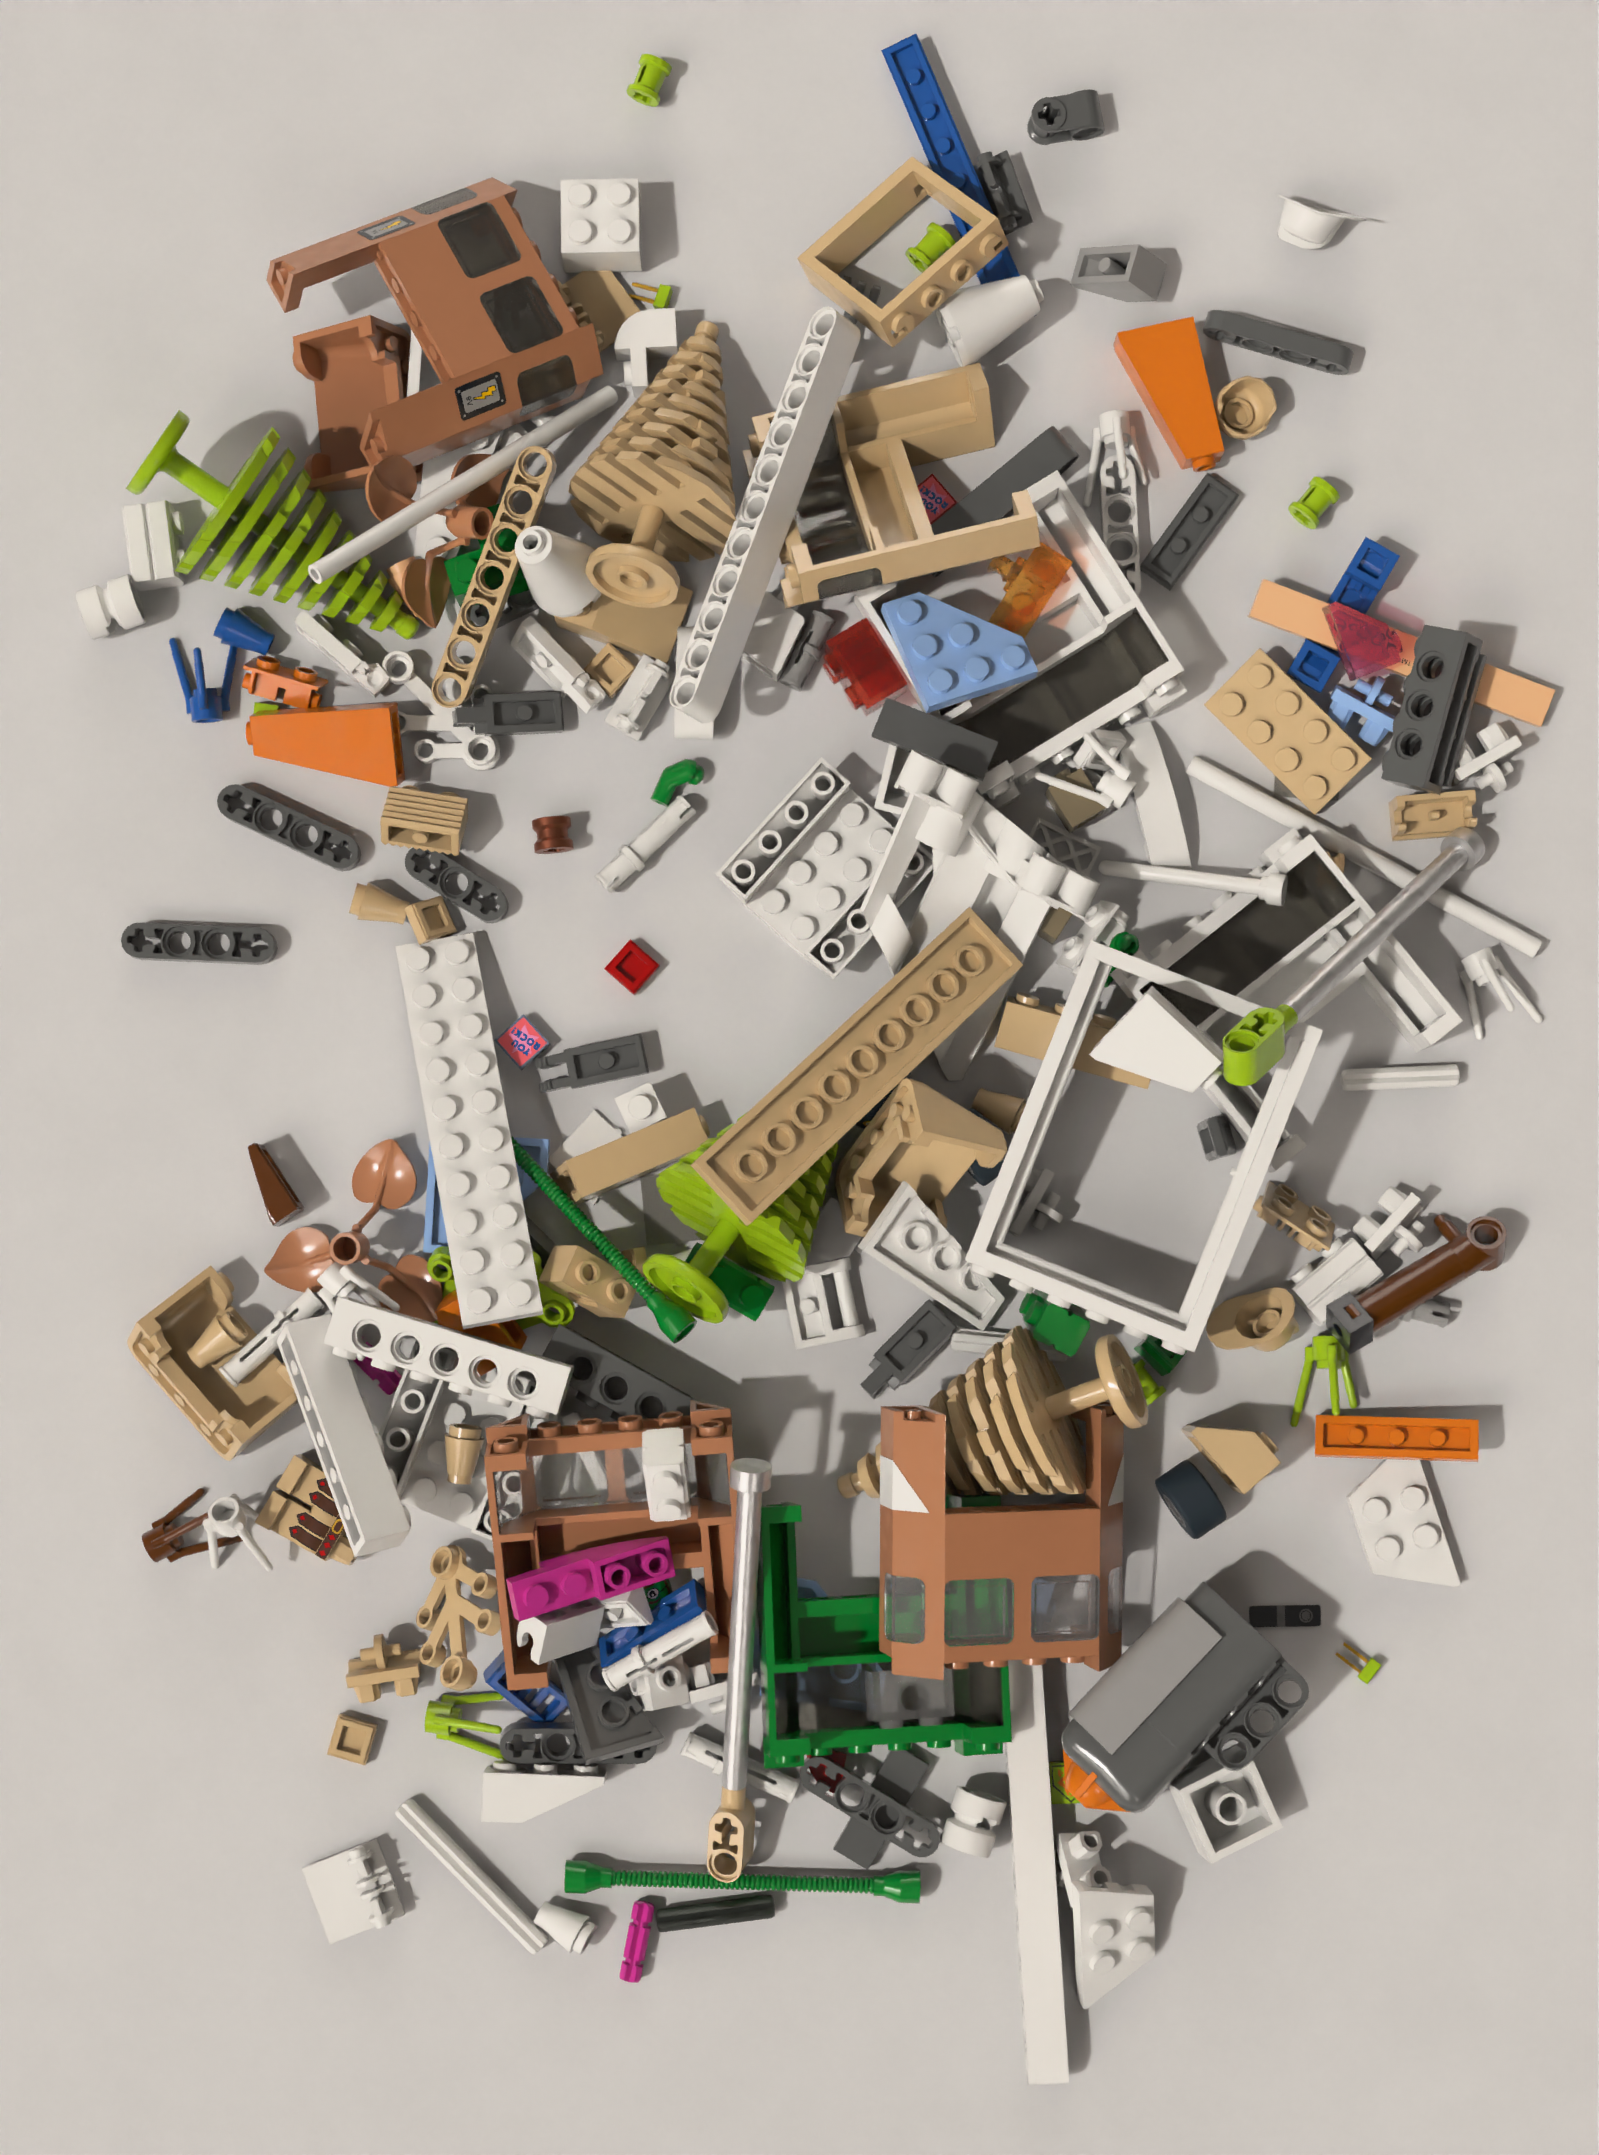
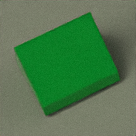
(1158, 1357)

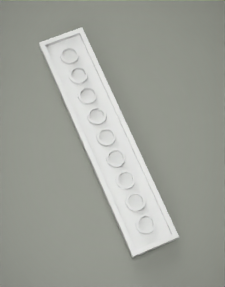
(469, 1131)

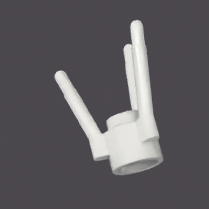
(1116, 434)
(1114, 787)
(1487, 969)
(343, 1281)
(228, 1518)

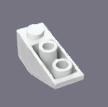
(524, 1793)

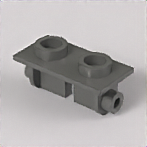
(1003, 190)

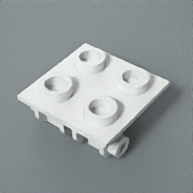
(353, 1891)

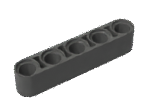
(994, 496)

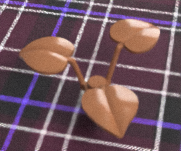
(390, 489)
(305, 1253)

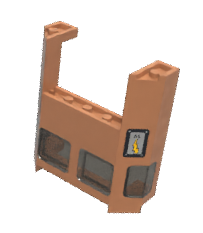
(475, 306)

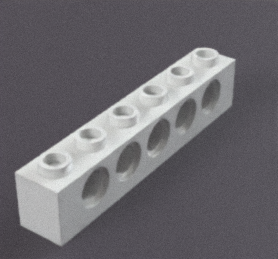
(353, 1315)

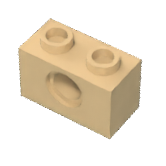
(587, 1281)

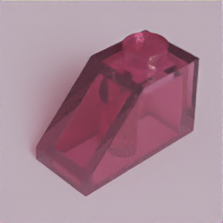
(1361, 640)

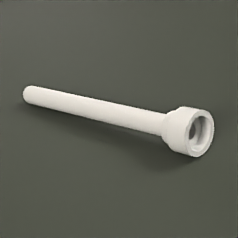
(1268, 888)

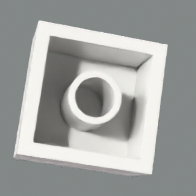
(601, 225)
(1224, 1806)

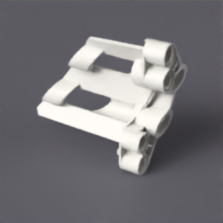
(977, 864)

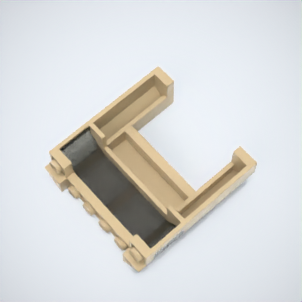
(861, 505)

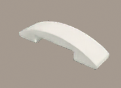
(1154, 798)

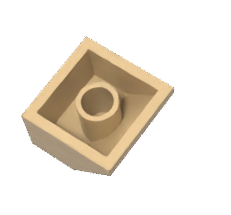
(1236, 1454)

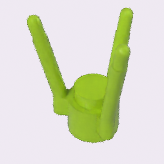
(1330, 1356)
(445, 1719)

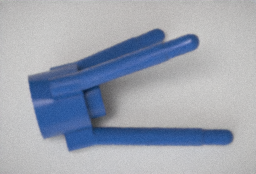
(205, 704)

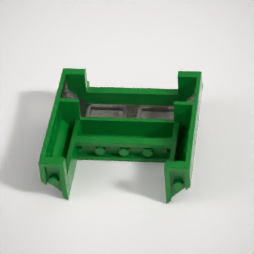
(818, 1657)

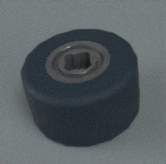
(1191, 1499)

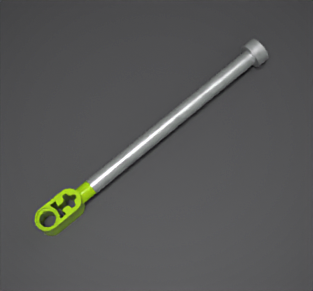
(1260, 1036)

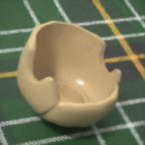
(1245, 407)

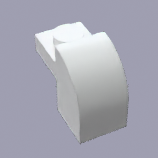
(645, 337)

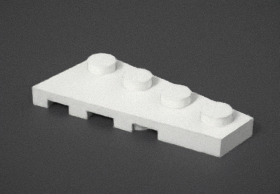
(436, 472)
(925, 1254)

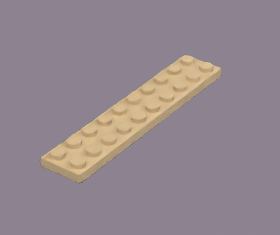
(856, 1067)

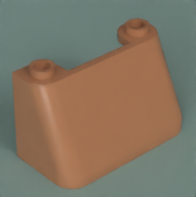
(353, 372)

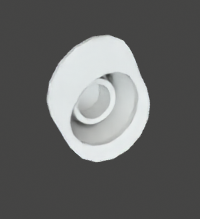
(1308, 225)

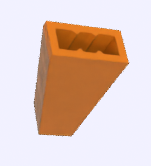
(1175, 388)
(339, 740)

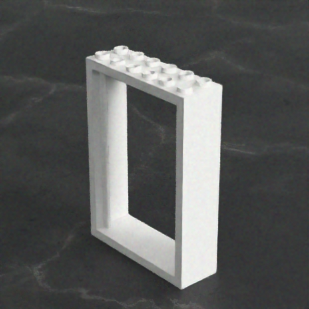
(1066, 1287)

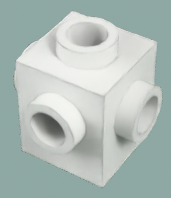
(664, 1687)

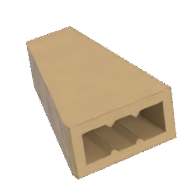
(631, 1156)

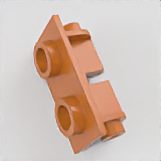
(269, 677)

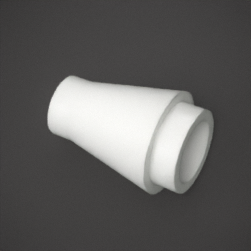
(566, 1927)

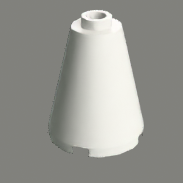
(986, 315)
(556, 571)

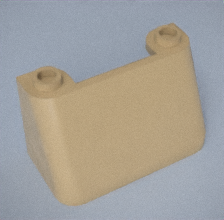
(916, 1140)
(220, 1412)

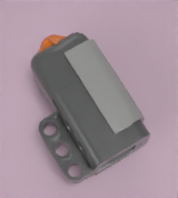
(1170, 1697)

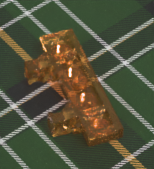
(1027, 587)

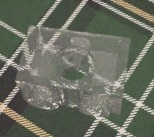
(885, 1703)

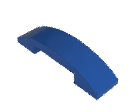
(1355, 590)

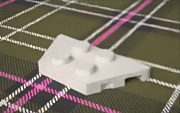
(1401, 1525)
(1110, 1936)

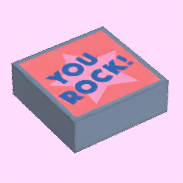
(522, 1042)

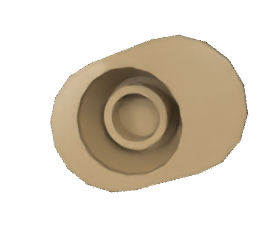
(1254, 1320)

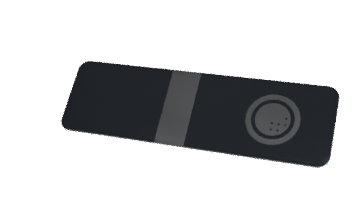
(1285, 1616)

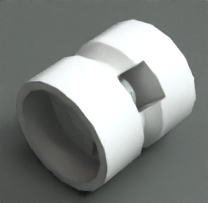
(110, 607)
(973, 1821)

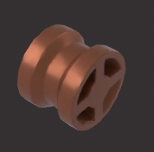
(552, 834)

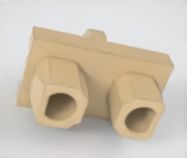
(382, 1665)

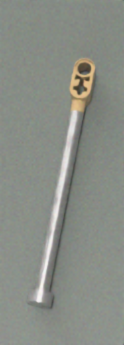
(750, 1479)

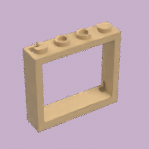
(871, 220)

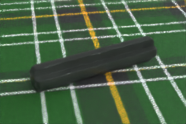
(715, 1913)

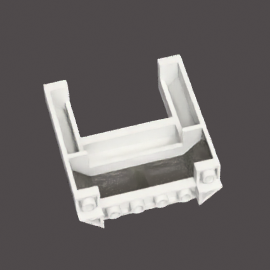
(1091, 649)
(1272, 949)

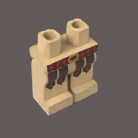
(314, 1527)

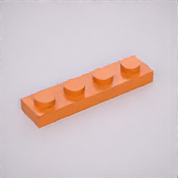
(1397, 1438)

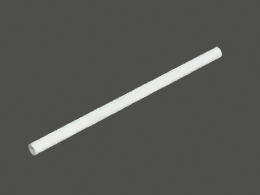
(459, 486)
(1360, 855)

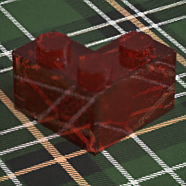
(863, 667)

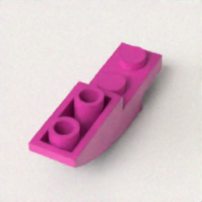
(589, 1574)

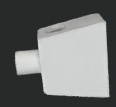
(773, 636)

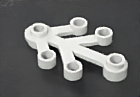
(442, 719)

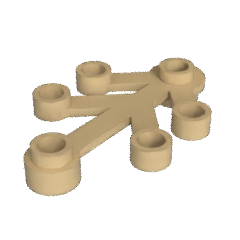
(450, 1568)

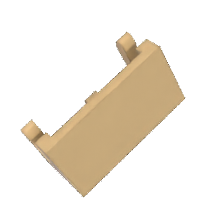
(1431, 814)

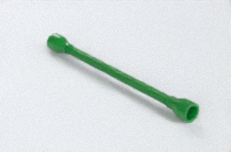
(670, 1316)
(898, 1886)

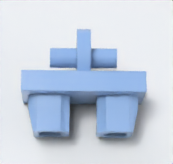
(1377, 721)

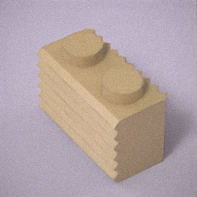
(424, 820)

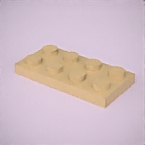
(1287, 731)

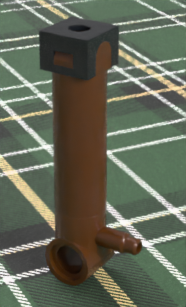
(1358, 1317)

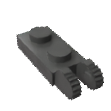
(596, 1063)

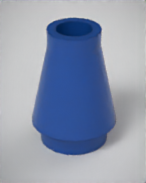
(242, 632)

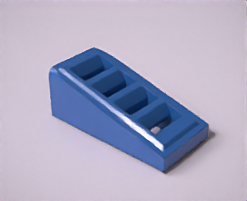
(493, 1678)

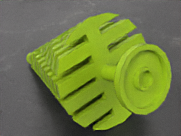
(269, 530)
(770, 1246)

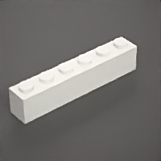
(344, 1438)

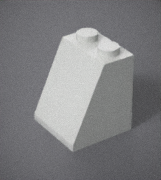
(1161, 1046)

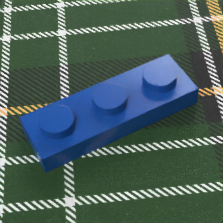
(667, 1615)

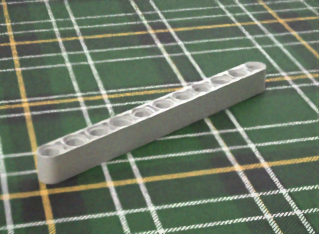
(765, 515)
(1035, 1880)

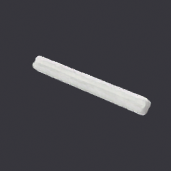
(471, 1876)

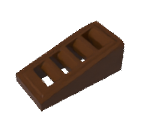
(276, 1192)

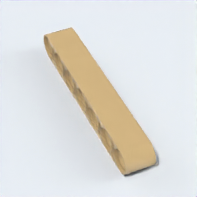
(479, 591)

